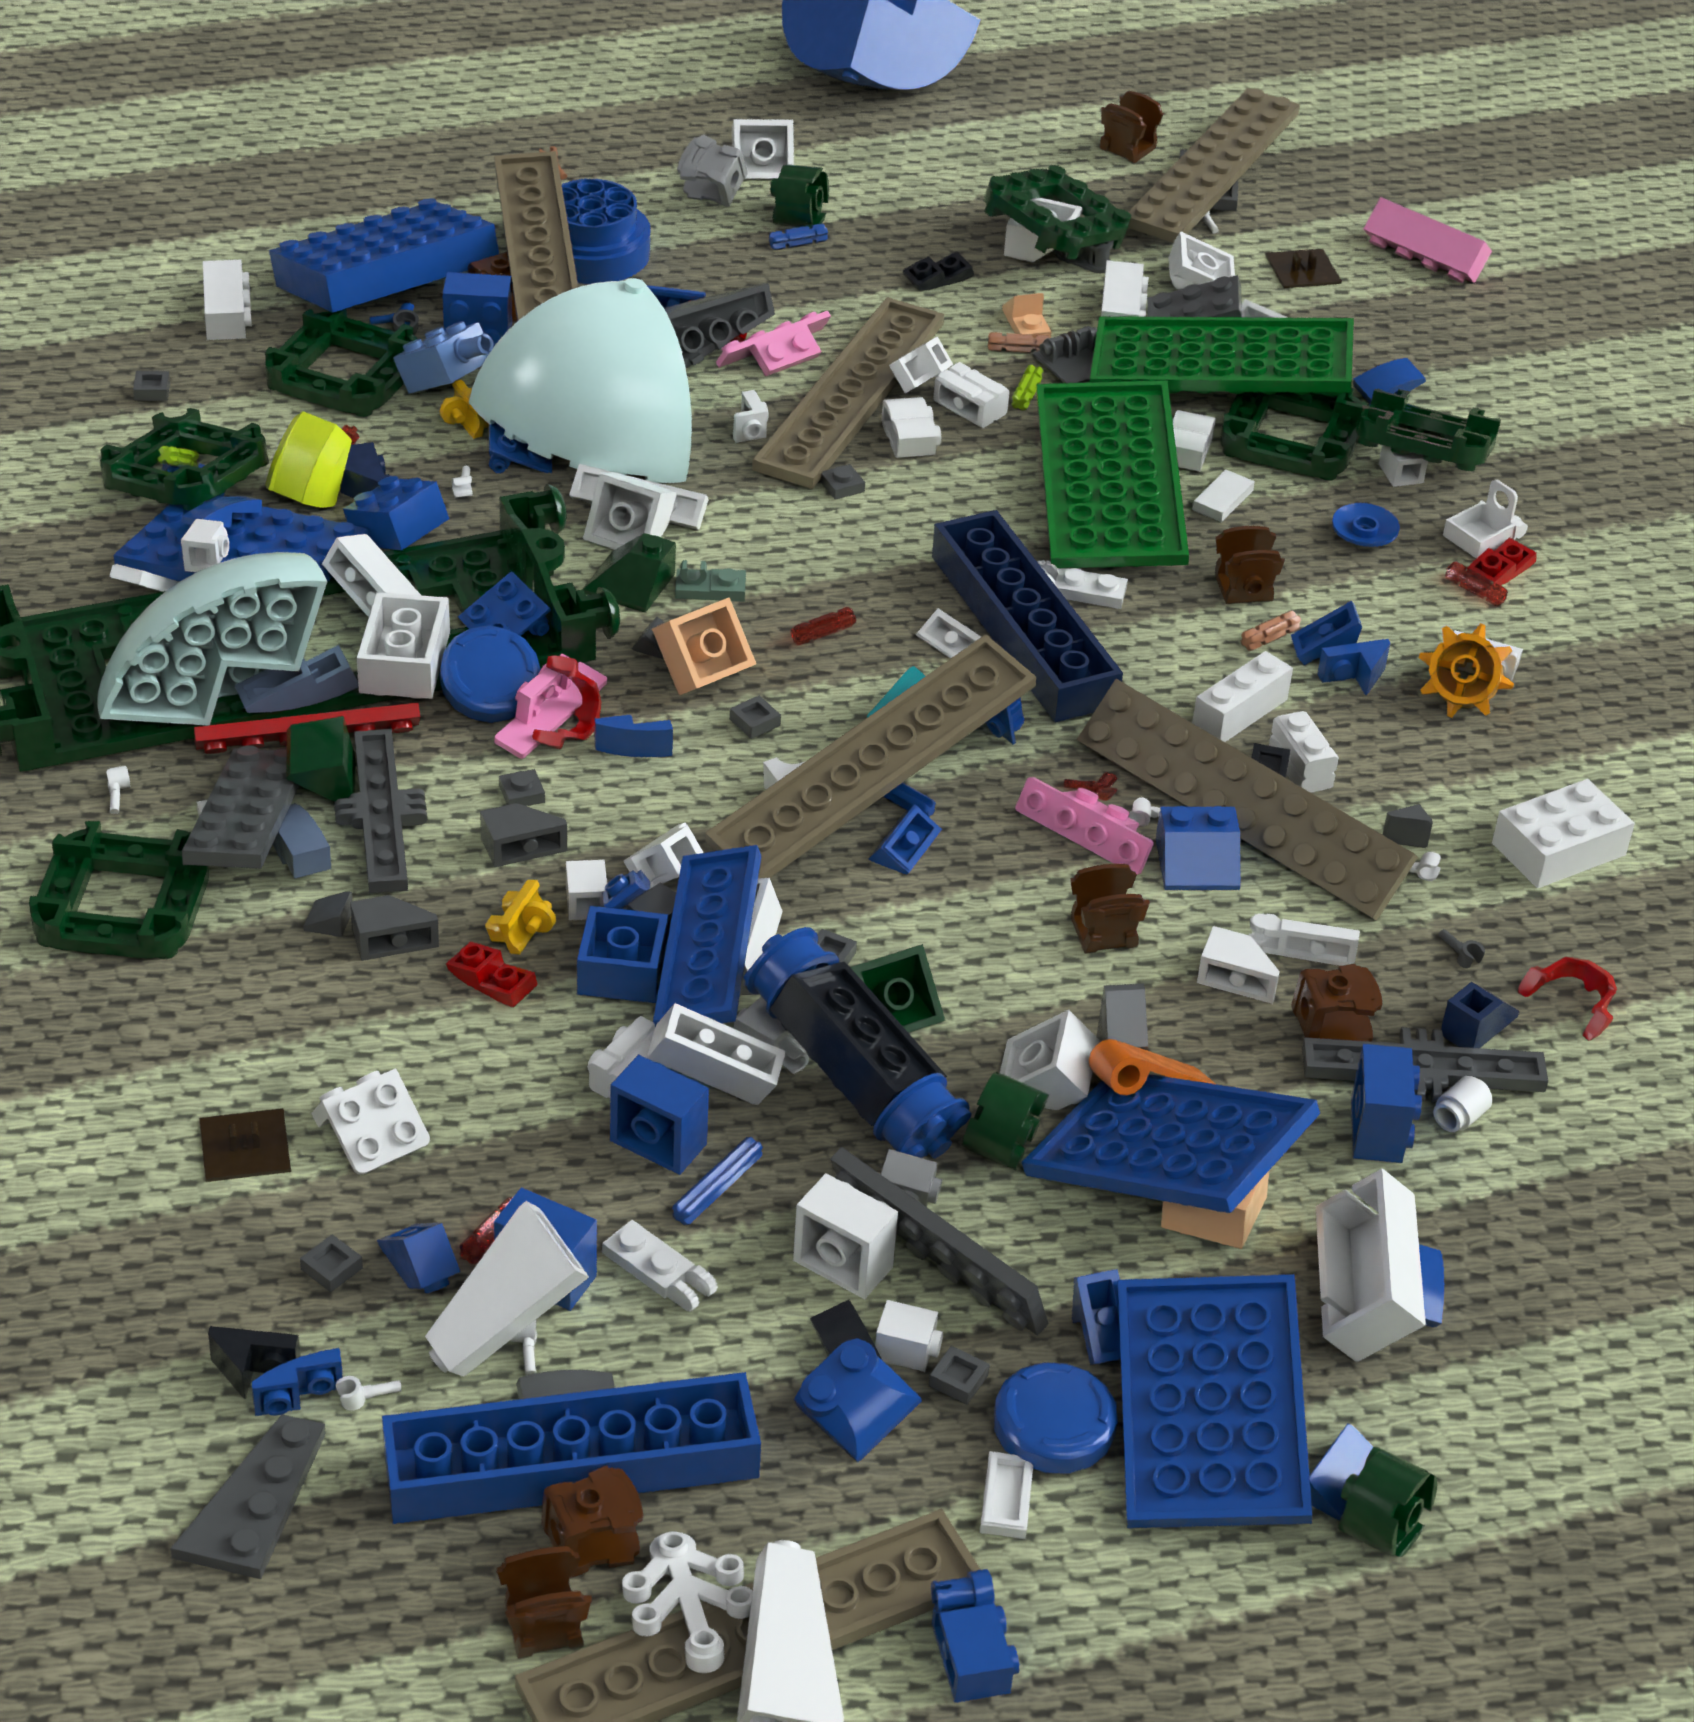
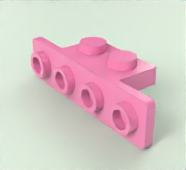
(779, 348)
(543, 706)
(1086, 822)

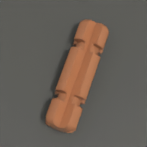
(1015, 342)
(1270, 630)

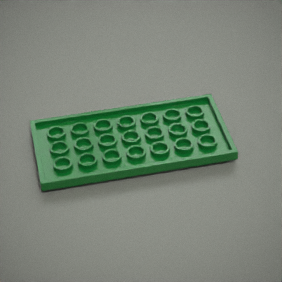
(1227, 353)
(1111, 475)

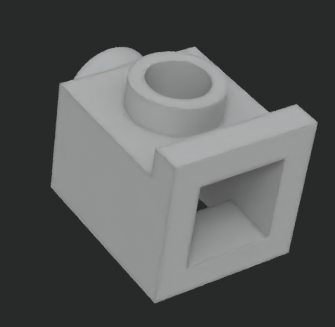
(913, 1176)

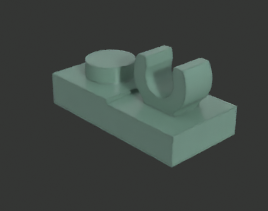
(710, 584)

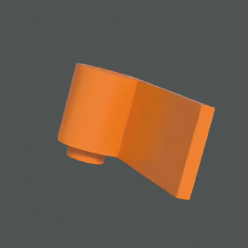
(1127, 1066)

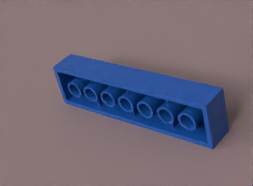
(514, 1449)

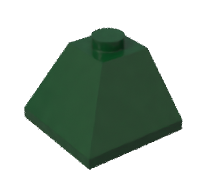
(636, 571)

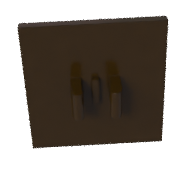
(1303, 268)
(244, 1145)

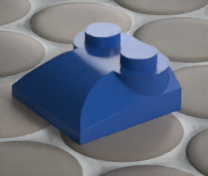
(855, 1398)

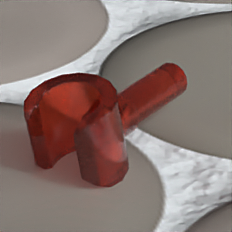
(1101, 787)

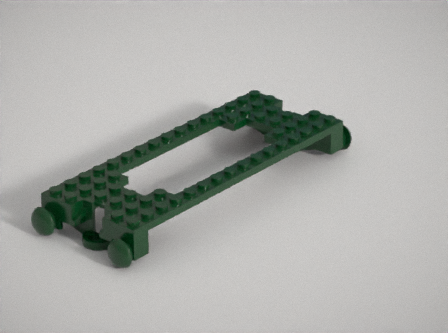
(64, 650)

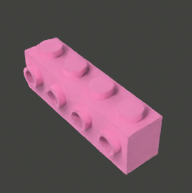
(1427, 240)

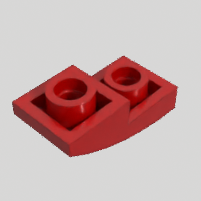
(1505, 562)
(486, 972)

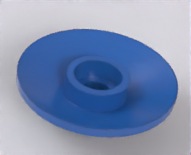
(1365, 524)

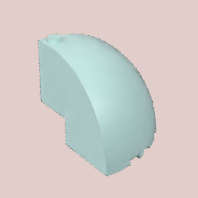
(593, 382)
(211, 637)

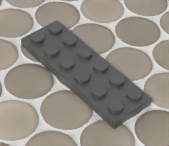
(242, 811)
(951, 1249)

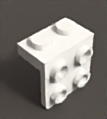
(373, 1120)

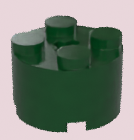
(799, 196)
(1005, 1120)
(1387, 1502)

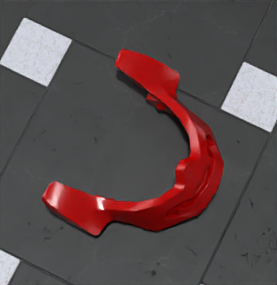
(585, 713)
(1594, 979)

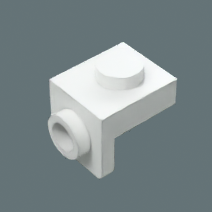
(752, 420)

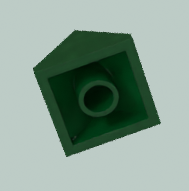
(321, 757)
(904, 987)

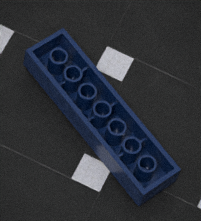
(1025, 613)

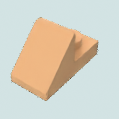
(1026, 316)

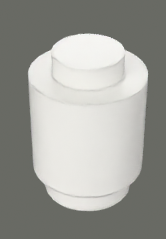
(1462, 1104)

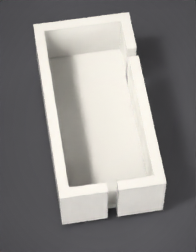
(1369, 1266)

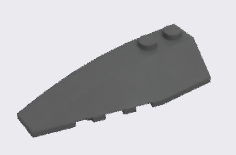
(717, 319)

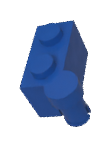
(973, 1637)

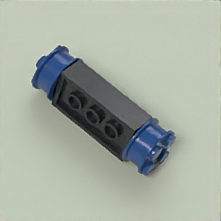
(857, 1044)

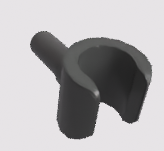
(1466, 951)

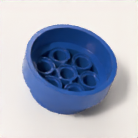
(605, 230)

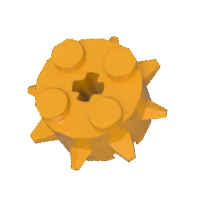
(1457, 652)

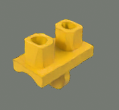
(458, 410)
(522, 918)

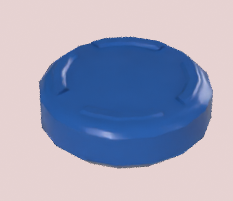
(485, 671)
(1055, 1417)

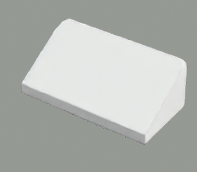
(946, 634)

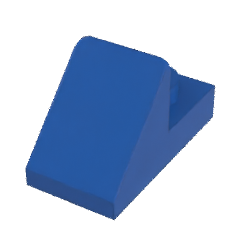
(1333, 629)
(1358, 660)
(1098, 1311)

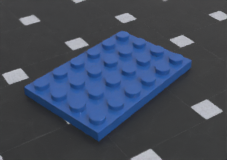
(159, 546)
(1173, 1141)
(1213, 1402)

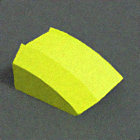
(310, 461)

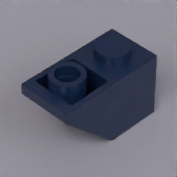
(362, 470)
(1475, 1017)

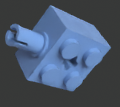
(443, 356)

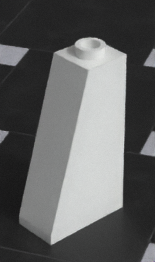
(506, 1291)
(788, 1644)

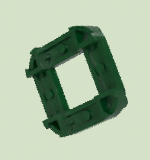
(1012, 197)
(361, 394)
(1459, 440)
(237, 453)
(1324, 460)
(73, 861)

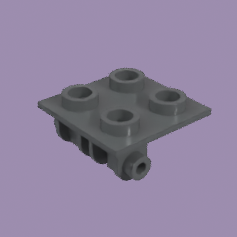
(1069, 354)

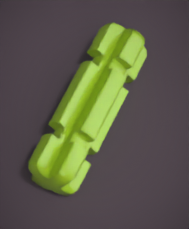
(1027, 387)
(177, 456)

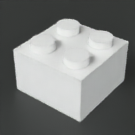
(845, 1235)

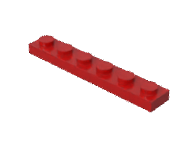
(216, 738)

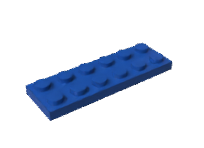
(709, 933)

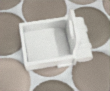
(1486, 523)

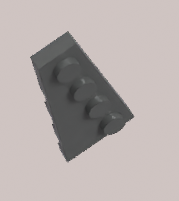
(252, 1507)

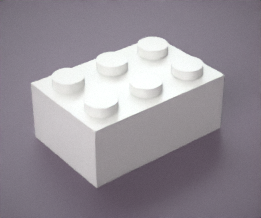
(403, 645)
(1562, 833)

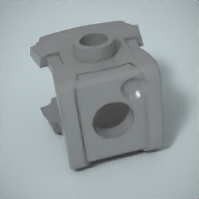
(711, 170)

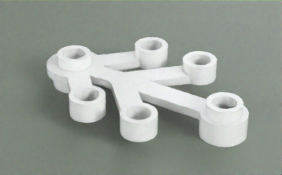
(674, 1555)

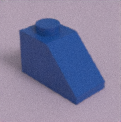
(421, 1256)

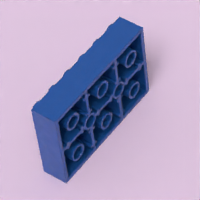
(382, 254)

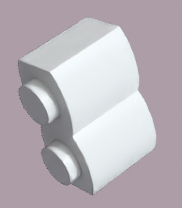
(910, 427)
(1192, 438)

